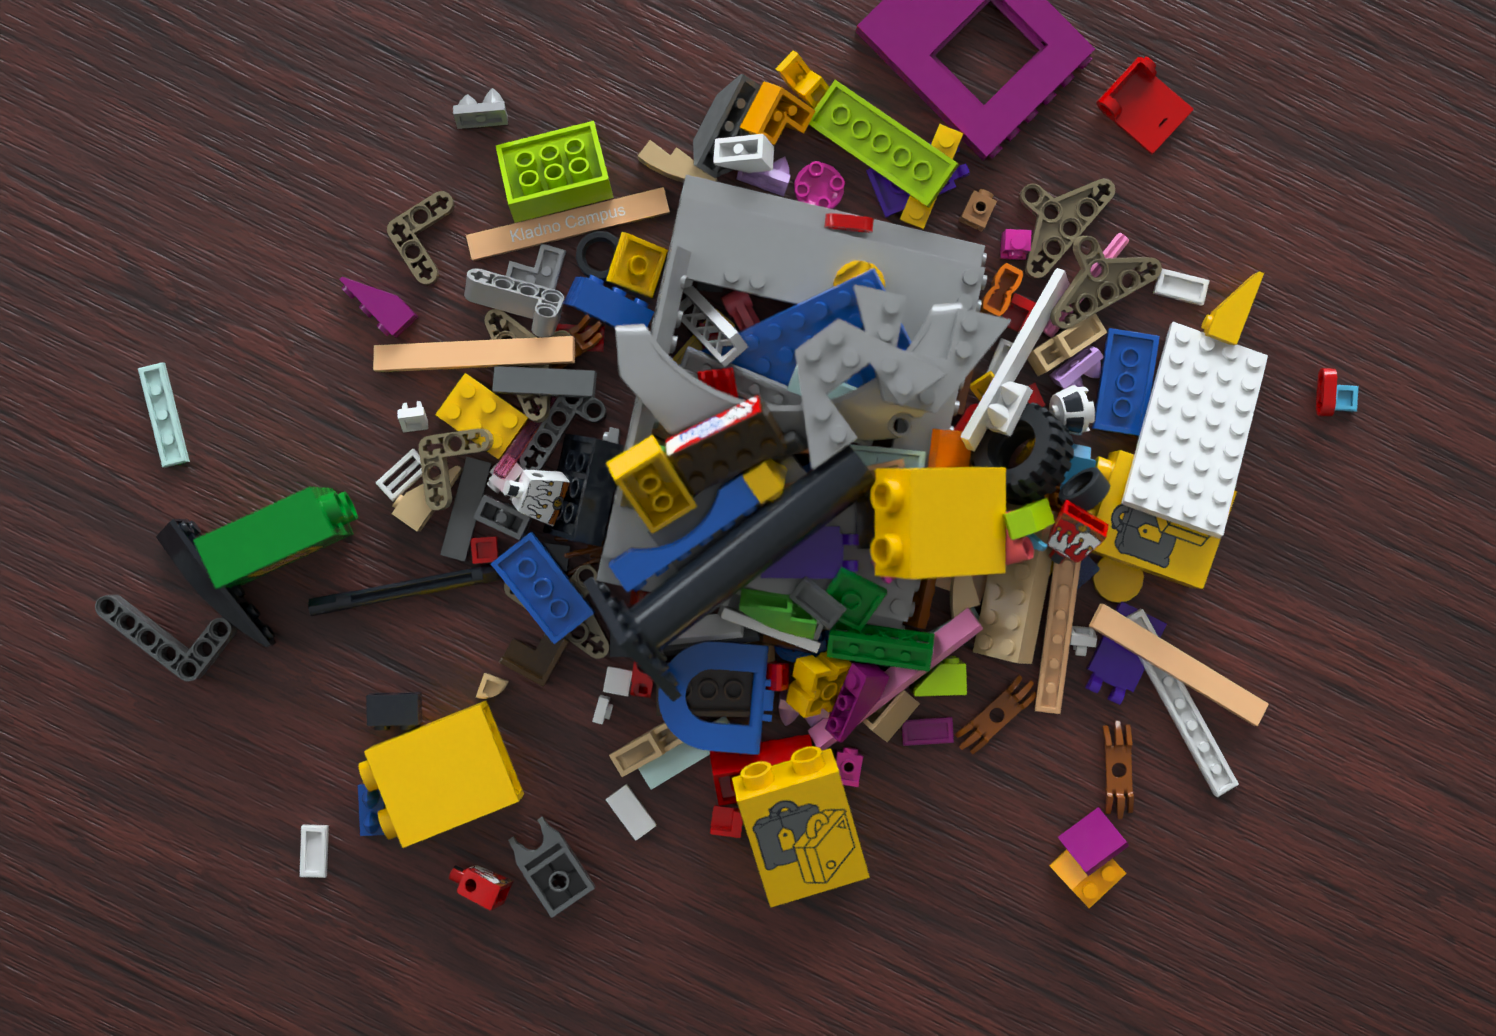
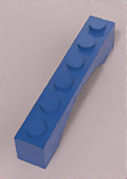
(639, 564)

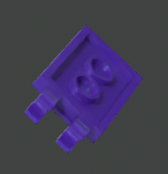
(894, 199)
(816, 557)
(1117, 664)

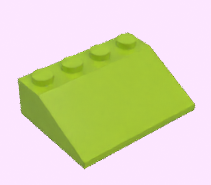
(554, 171)

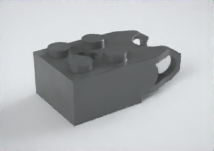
(548, 860)

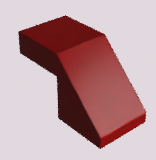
(779, 675)

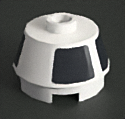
(1073, 409)

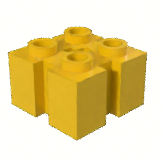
(816, 683)

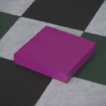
(1093, 841)

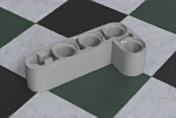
(516, 297)

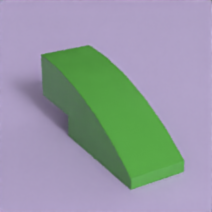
(777, 612)

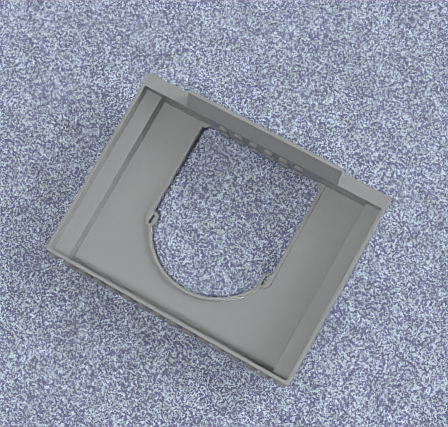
(787, 255)

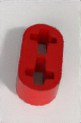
(849, 223)
(1326, 392)

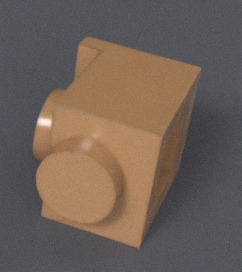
(973, 217)

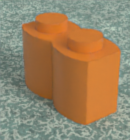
(1002, 287)

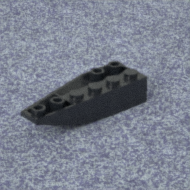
(229, 602)

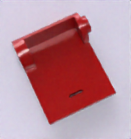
(1142, 103)

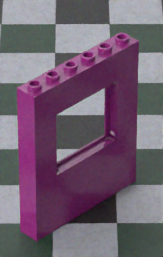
(910, 30)

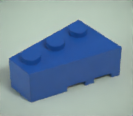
(606, 304)

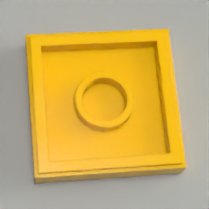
(636, 265)

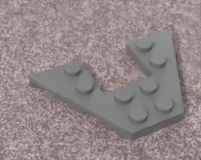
(970, 339)
(834, 358)

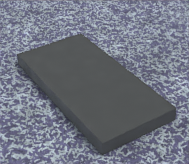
(690, 520)

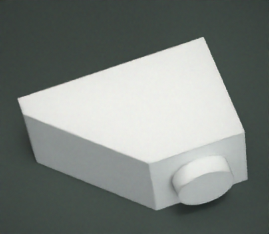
(744, 153)

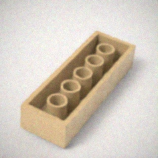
(1015, 605)

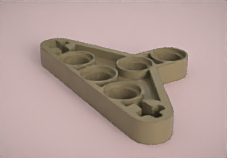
(1068, 211)
(1090, 287)
(516, 332)
(590, 624)

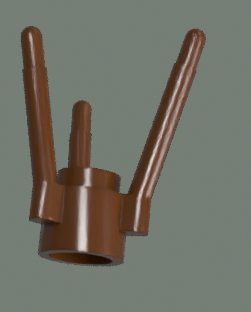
(594, 551)

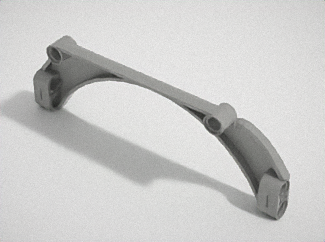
(684, 401)

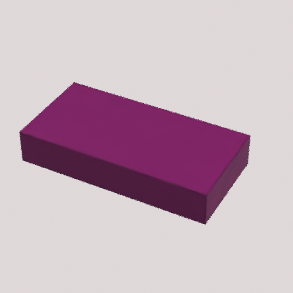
(927, 731)

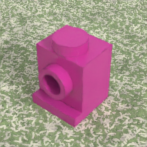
(1015, 244)
(850, 755)

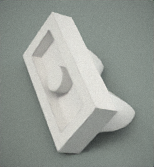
(1009, 408)

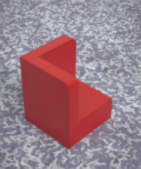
(1018, 311)
(726, 821)

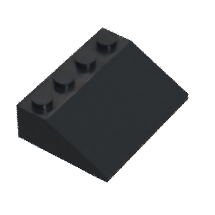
(590, 489)

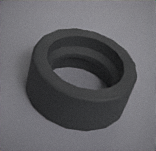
(584, 245)
(1085, 489)

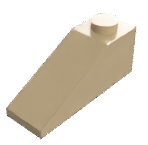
(413, 507)

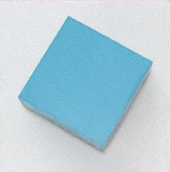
(1346, 398)

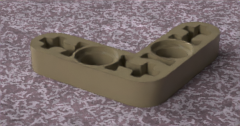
(412, 229)
(439, 459)

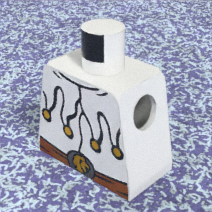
(538, 494)

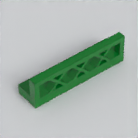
(880, 647)

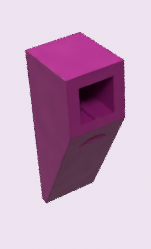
(387, 308)
(856, 698)

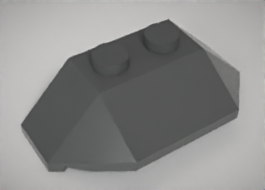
(723, 121)

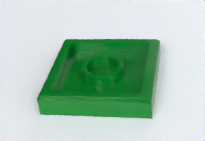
(857, 595)

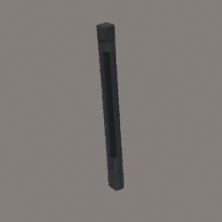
(404, 589)

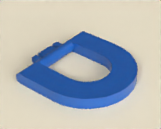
(713, 735)

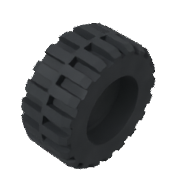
(1043, 467)

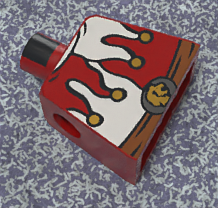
(1075, 534)
(481, 885)

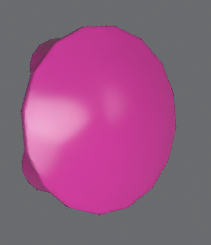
(819, 185)

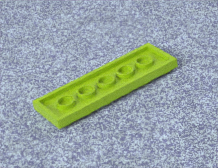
(882, 143)

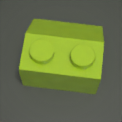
(943, 679)

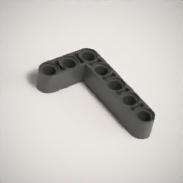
(164, 640)

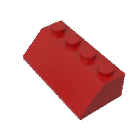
(729, 765)

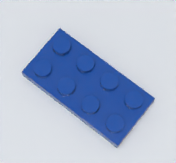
(1125, 381)
(542, 587)

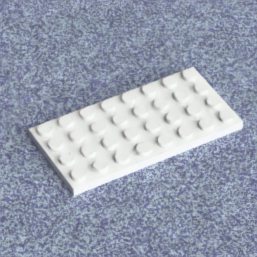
(1195, 430)

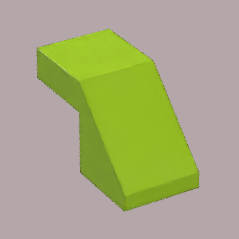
(1029, 519)

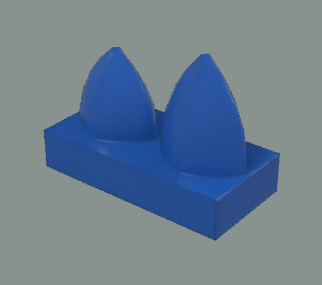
(369, 806)

